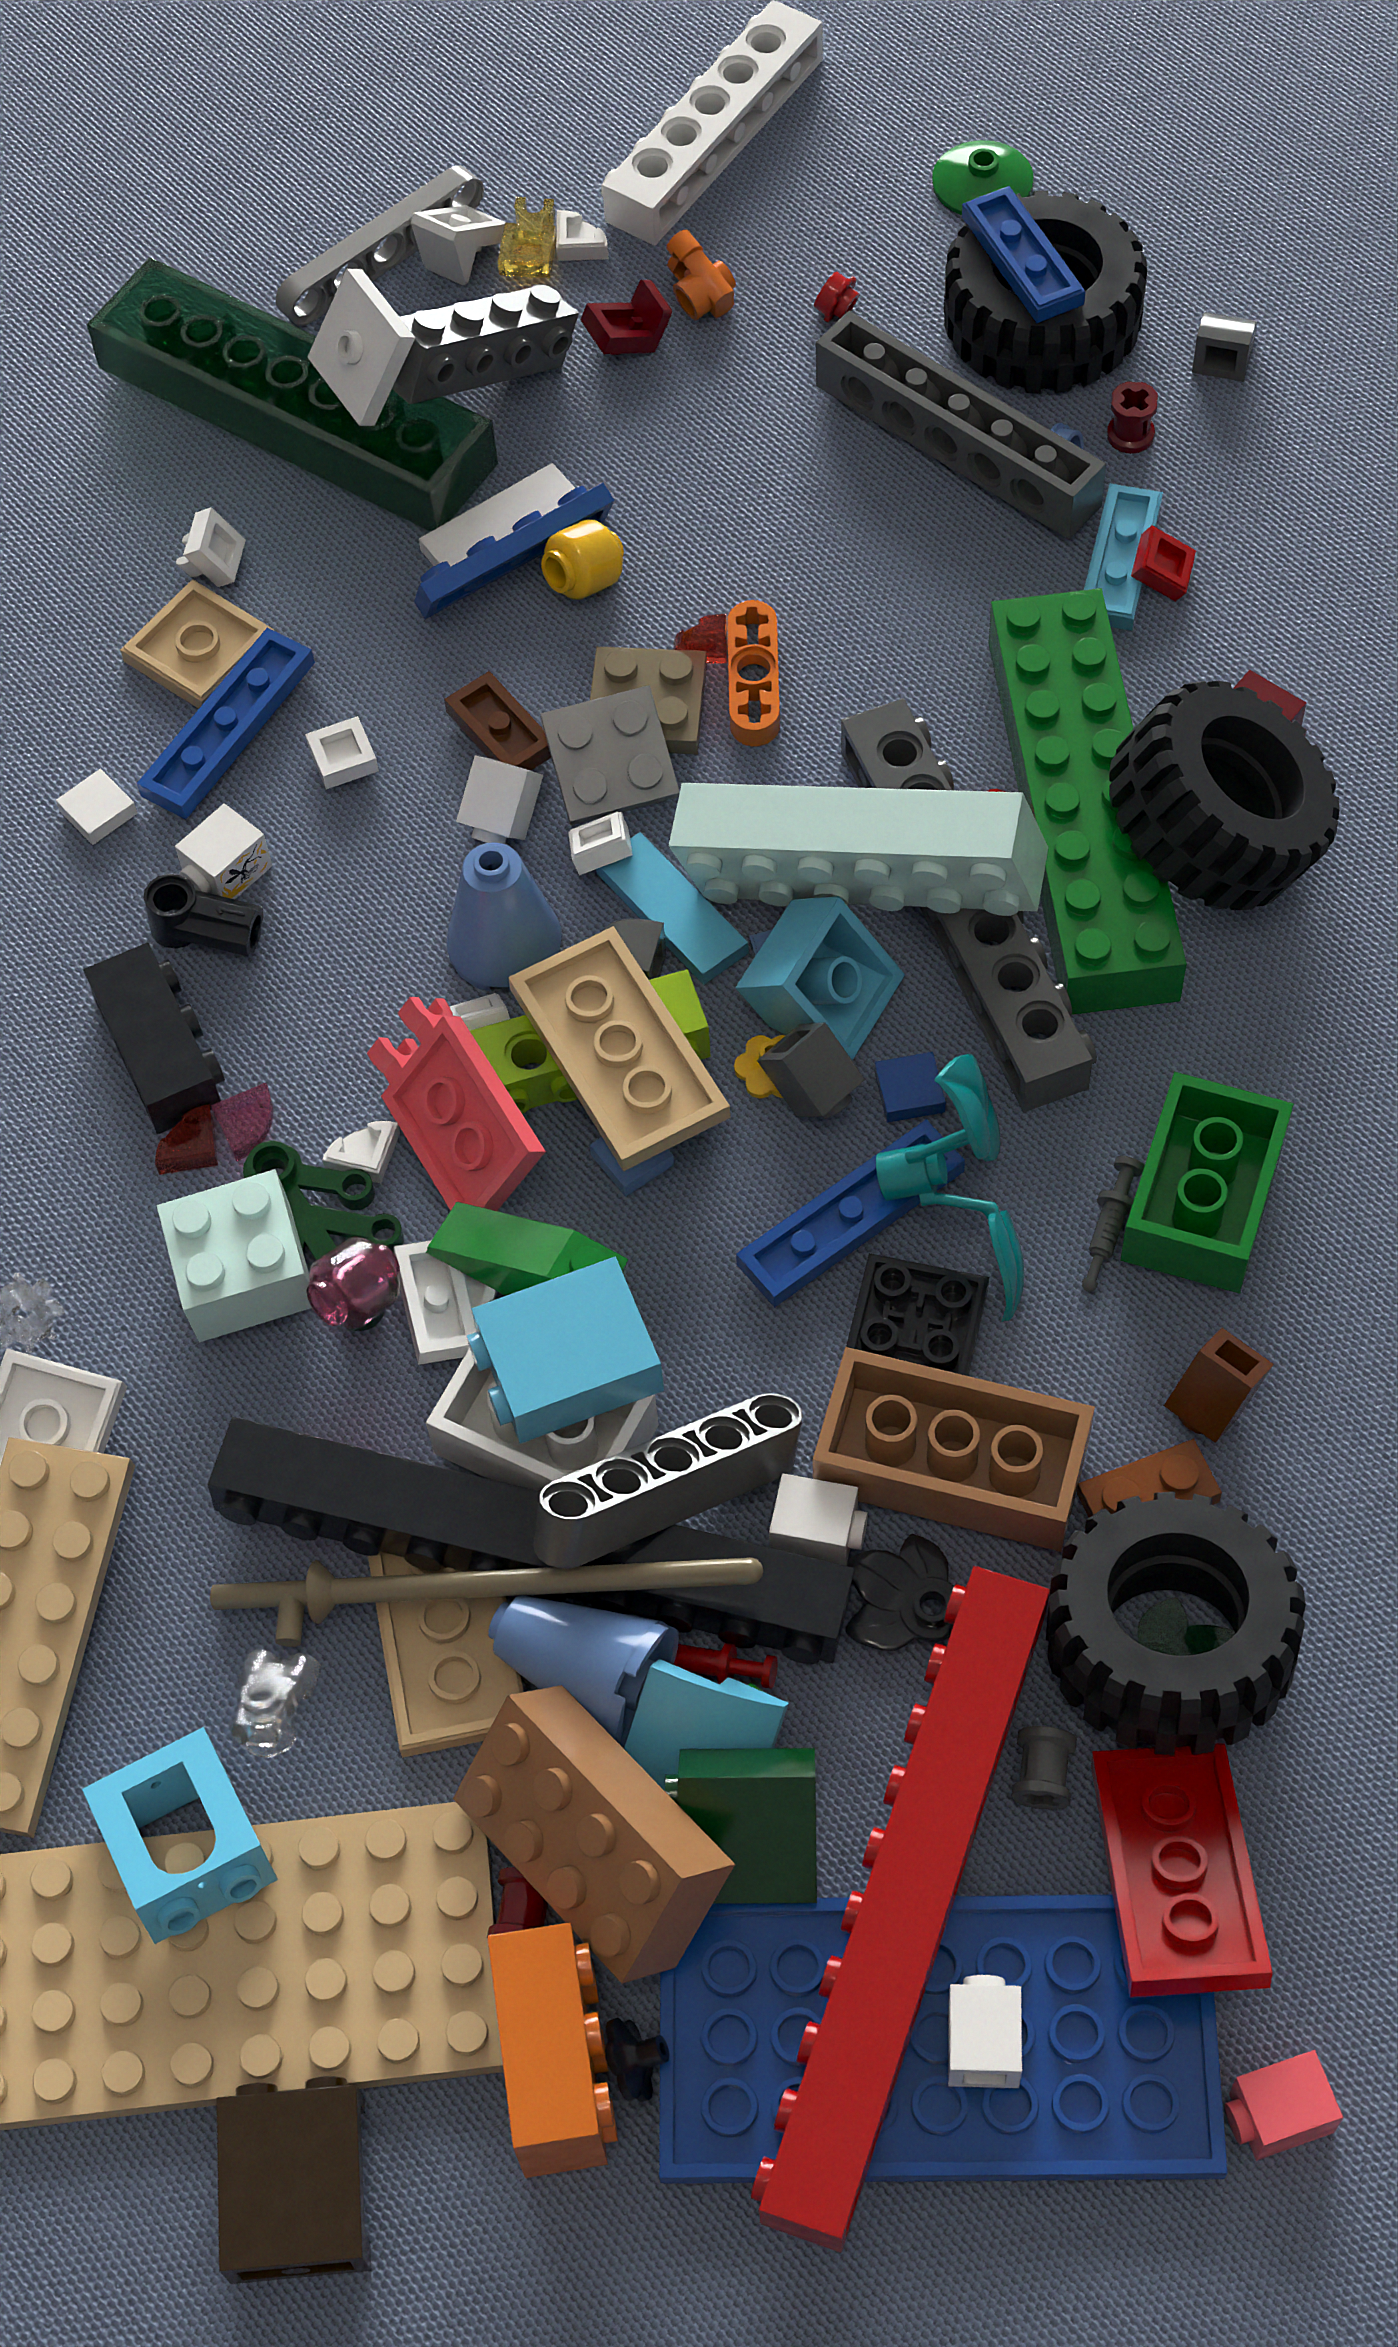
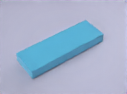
(1123, 520)
(662, 894)

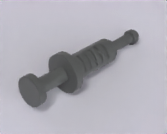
(1115, 1207)

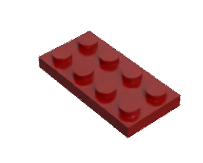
(1179, 1872)

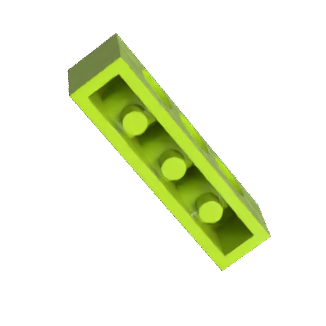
(516, 1043)

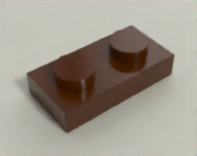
(498, 723)

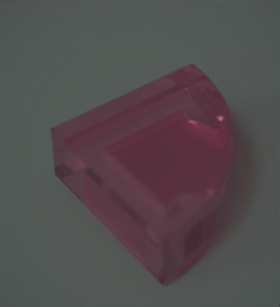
(245, 1119)

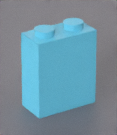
(565, 1350)

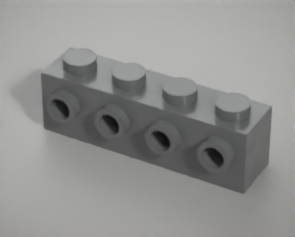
(485, 342)

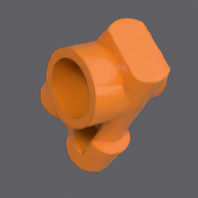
(701, 284)

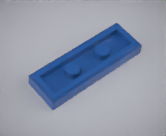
(1023, 254)

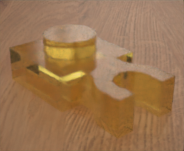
(529, 243)

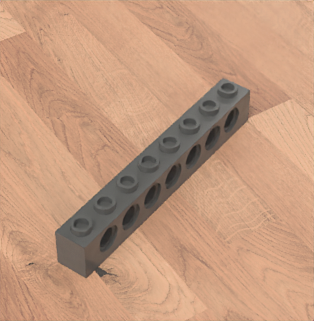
(1034, 1068)

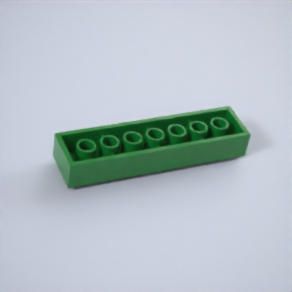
(1063, 720)

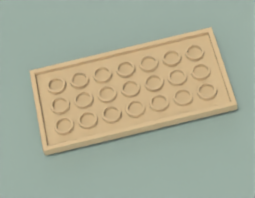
(343, 1967)

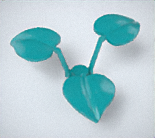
(923, 1167)

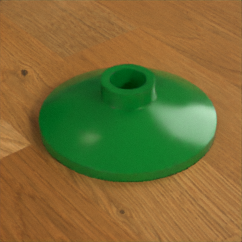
(977, 170)

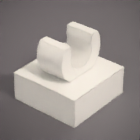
(212, 548)

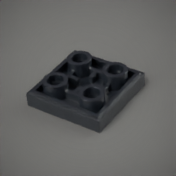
(919, 1313)

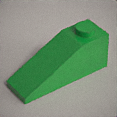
(512, 1250)

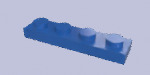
(494, 559)
(226, 723)
(832, 1225)

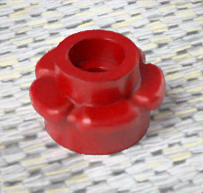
(837, 296)

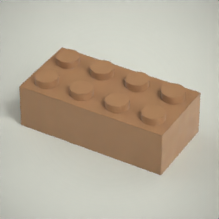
(954, 1448)
(593, 1832)

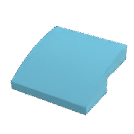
(695, 1713)

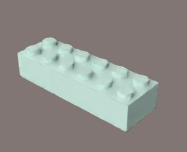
(861, 845)

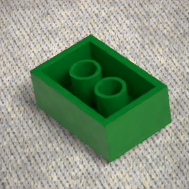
(1206, 1182)

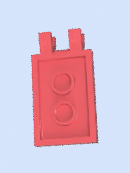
(455, 1108)

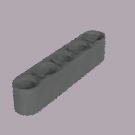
(666, 1480)

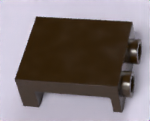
(291, 2182)

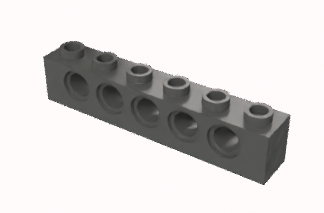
(960, 424)

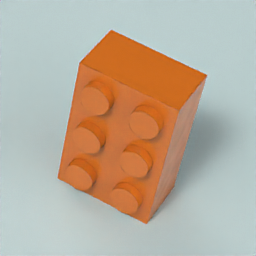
(551, 2050)

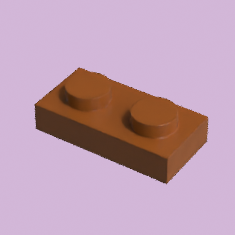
(1172, 1470)

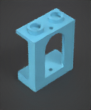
(151, 1790)

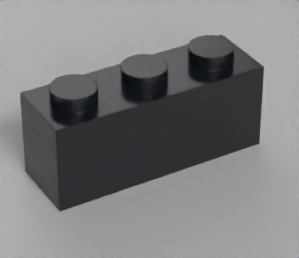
(155, 1035)

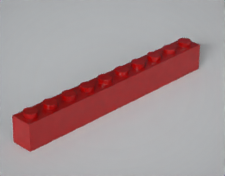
(903, 1912)

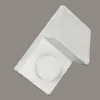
(452, 237)

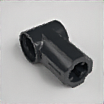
(201, 917)

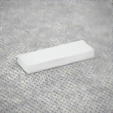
(495, 515)

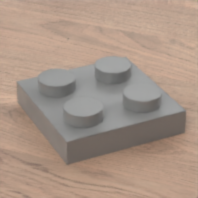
(609, 755)

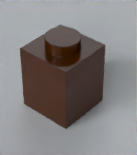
(1218, 1385)

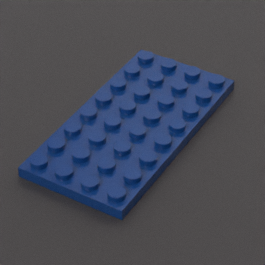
(1104, 2080)

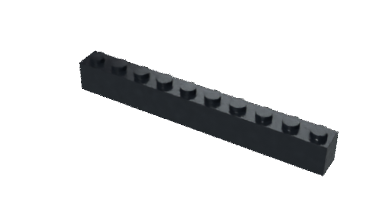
(486, 1525)

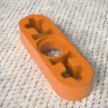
(763, 690)

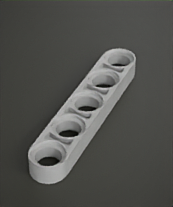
(360, 246)

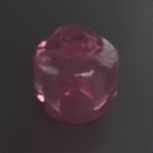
(353, 1283)

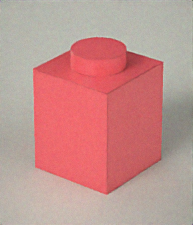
(1283, 2106)

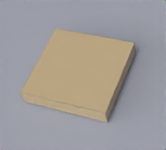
(193, 643)

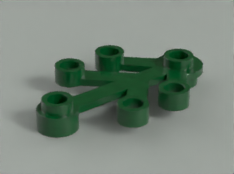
(317, 1222)

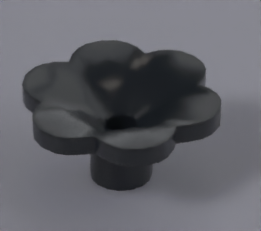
(633, 2059)

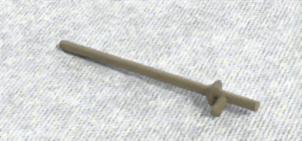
(324, 1591)

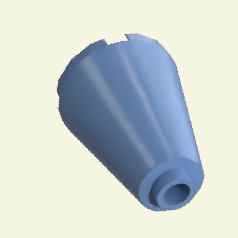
(499, 919)
(587, 1650)

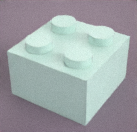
(235, 1255)

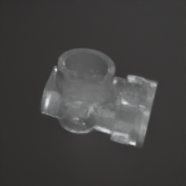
(269, 1699)

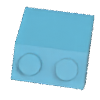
(821, 970)

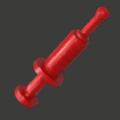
(725, 1664)

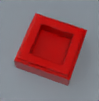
(1163, 563)

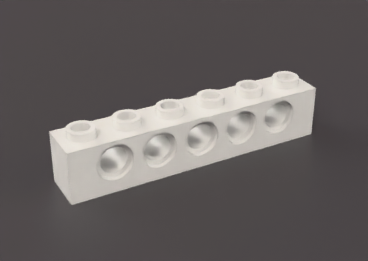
(712, 122)

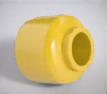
(582, 559)

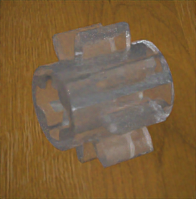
(38, 1324)

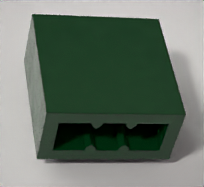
(759, 1814)

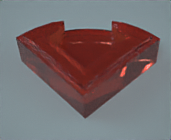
(707, 636)
(189, 1143)

